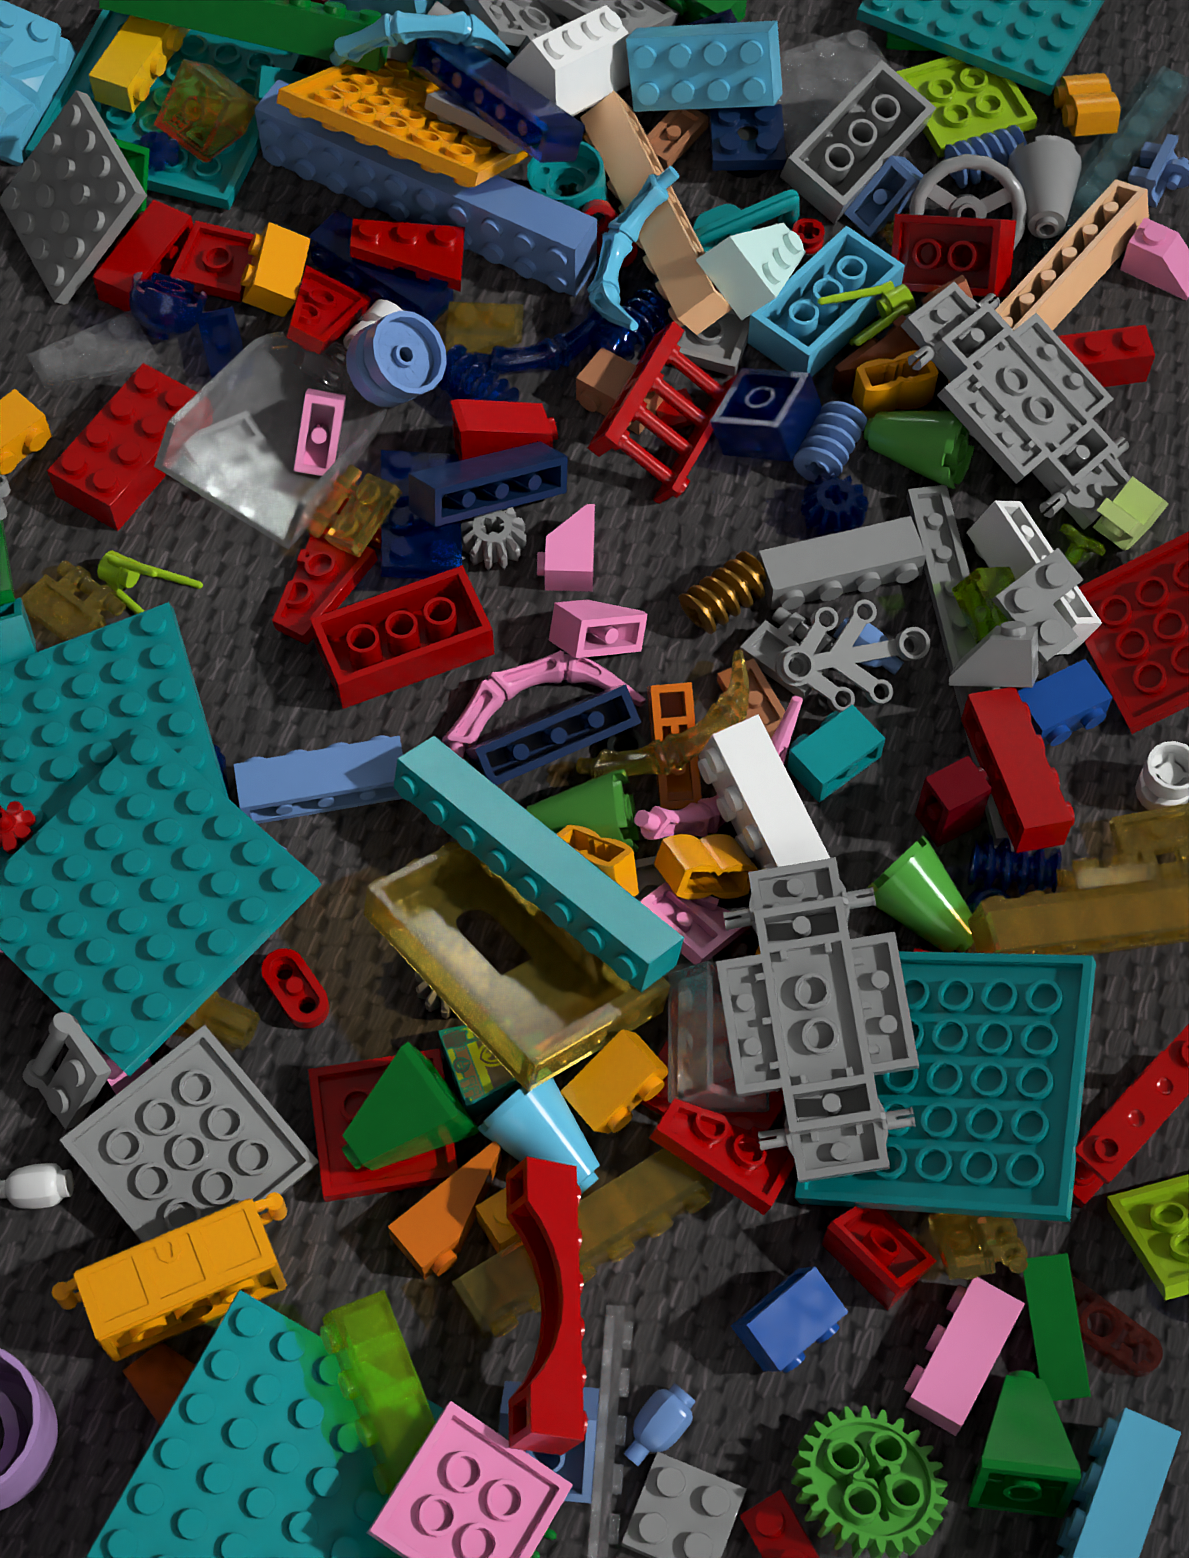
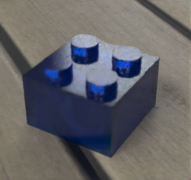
(766, 414)

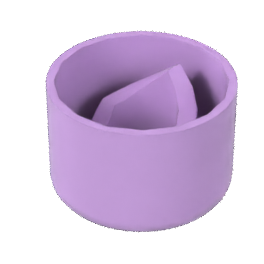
(29, 1431)

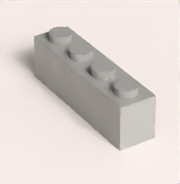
(842, 563)

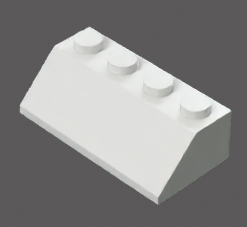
(577, 61)

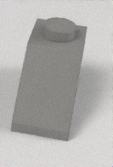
(1001, 658)

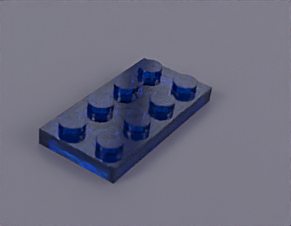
(408, 542)

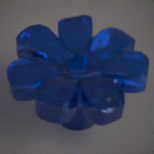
(161, 150)

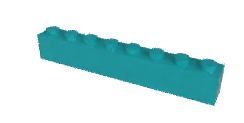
(538, 864)

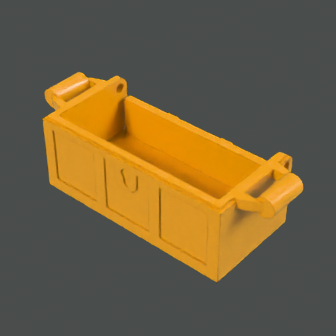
(178, 1278)

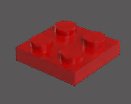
(214, 260)

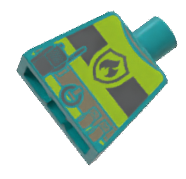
(475, 1071)

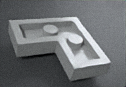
(1032, 601)

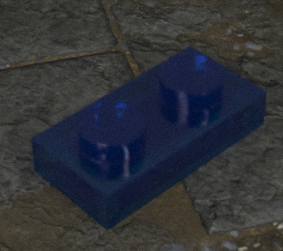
(220, 338)

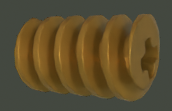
(723, 591)

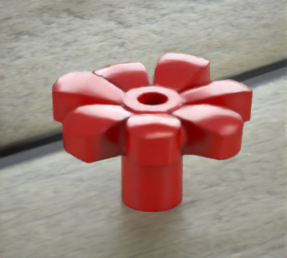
(15, 826)

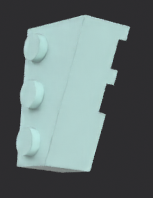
(753, 266)

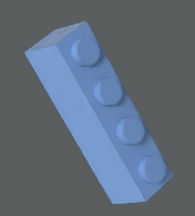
(318, 779)

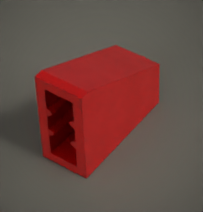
(494, 426)

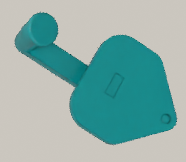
(728, 220)

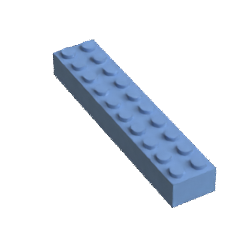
(499, 216)

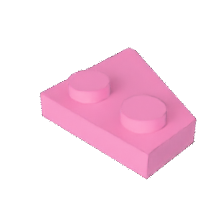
(696, 920)

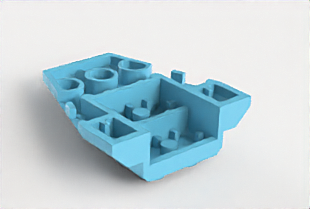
(31, 72)

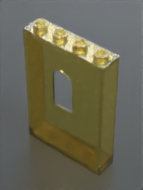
(533, 1016)

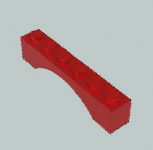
(548, 1405)

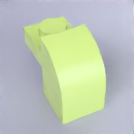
(1129, 514)

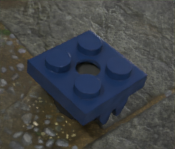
(747, 140)

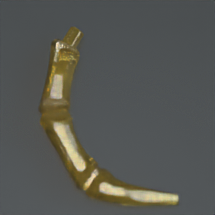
(683, 747)

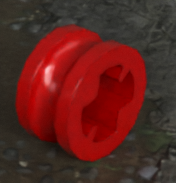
(817, 232)

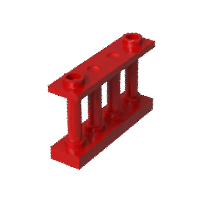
(631, 407)
(1132, 1119)

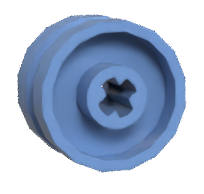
(396, 359)

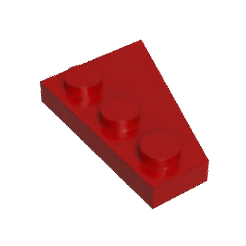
(421, 248)
(324, 311)
(319, 585)
(725, 1153)

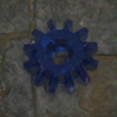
(834, 505)

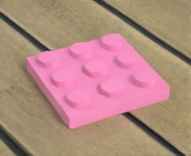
(469, 1496)

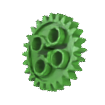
(869, 1483)

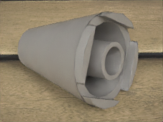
(1049, 181)

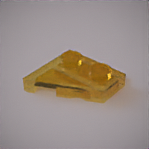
(484, 325)
(1117, 870)

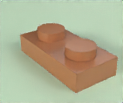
(676, 134)
(761, 696)

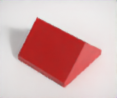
(877, 1252)

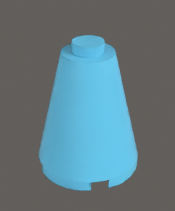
(542, 1128)

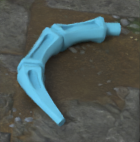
(410, 26)
(617, 243)

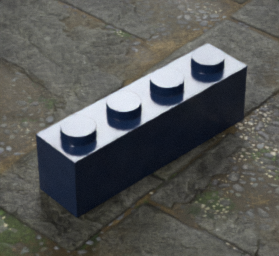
(487, 483)
(554, 735)

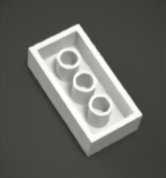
(759, 797)

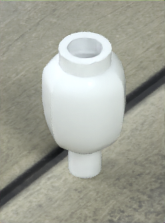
(37, 1186)

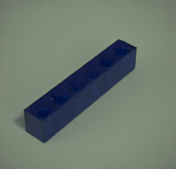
(500, 99)

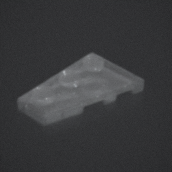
(99, 351)

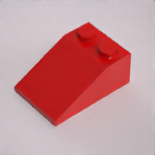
(947, 247)

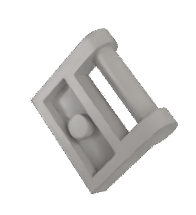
(79, 1076)

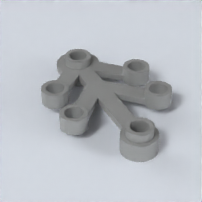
(844, 656)

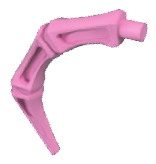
(509, 682)
(705, 817)

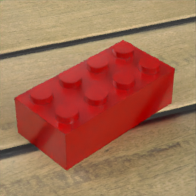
(113, 459)
(403, 636)

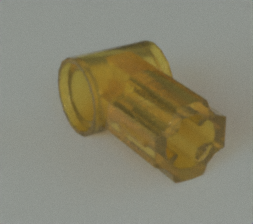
(225, 1020)

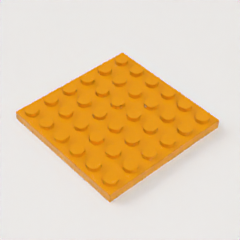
(390, 113)

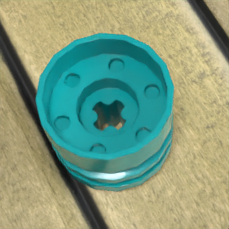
(573, 181)

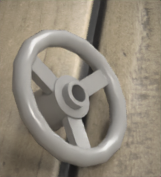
(1011, 192)

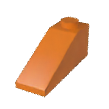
(673, 713)
(440, 1222)

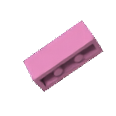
(962, 1354)

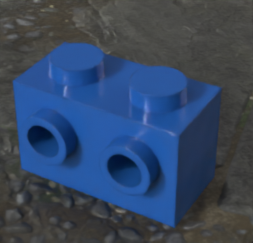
(1066, 702)
(790, 1320)

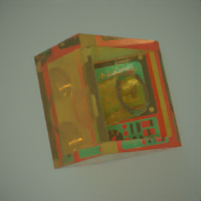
(205, 110)

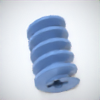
(995, 145)
(830, 441)

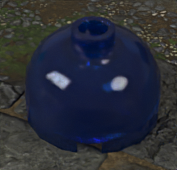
(165, 304)

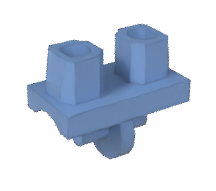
(1164, 169)

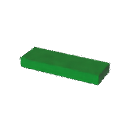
(1056, 1327)

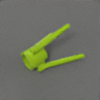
(892, 305)
(124, 572)

